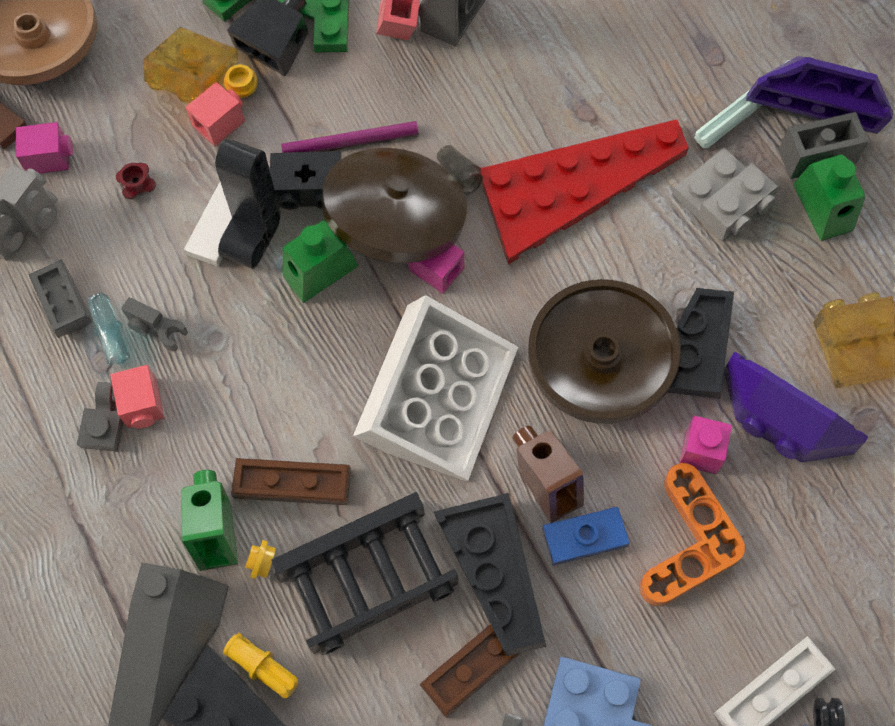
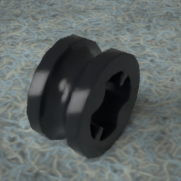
(828, 713)

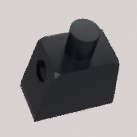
(271, 33)

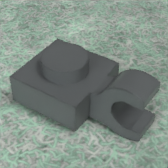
(148, 320)
(101, 426)

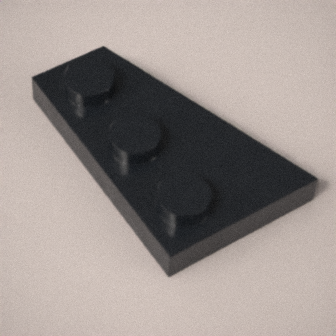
(703, 343)

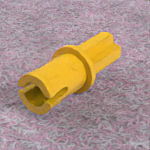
(261, 665)

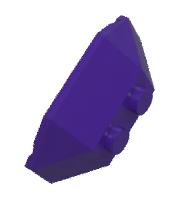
(824, 92)
(786, 415)

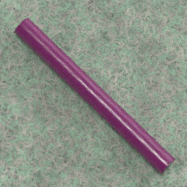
(352, 138)

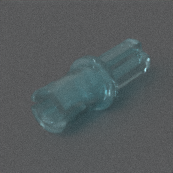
(108, 329)

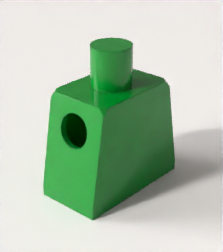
(831, 196)
(316, 261)
(208, 522)

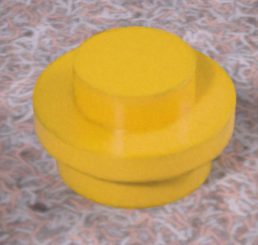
(241, 80)
(260, 559)

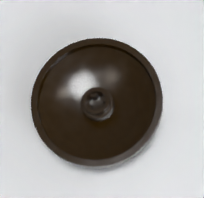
(393, 205)
(603, 351)

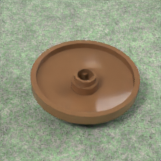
(43, 38)

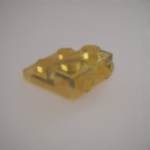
(187, 64)
(858, 339)

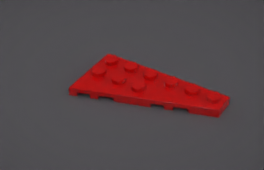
(562, 186)

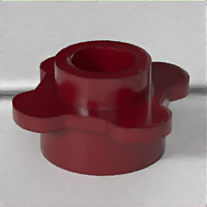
(133, 172)

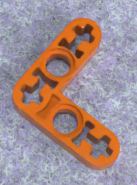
(704, 549)

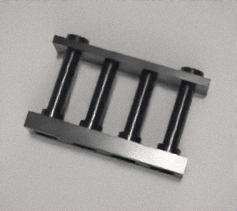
(334, 549)

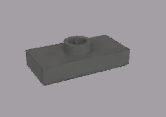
(59, 298)

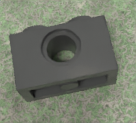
(822, 140)

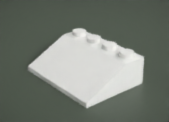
(436, 389)

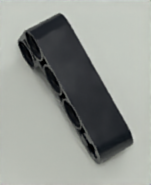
(251, 202)

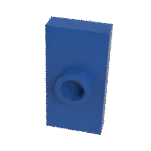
(585, 536)

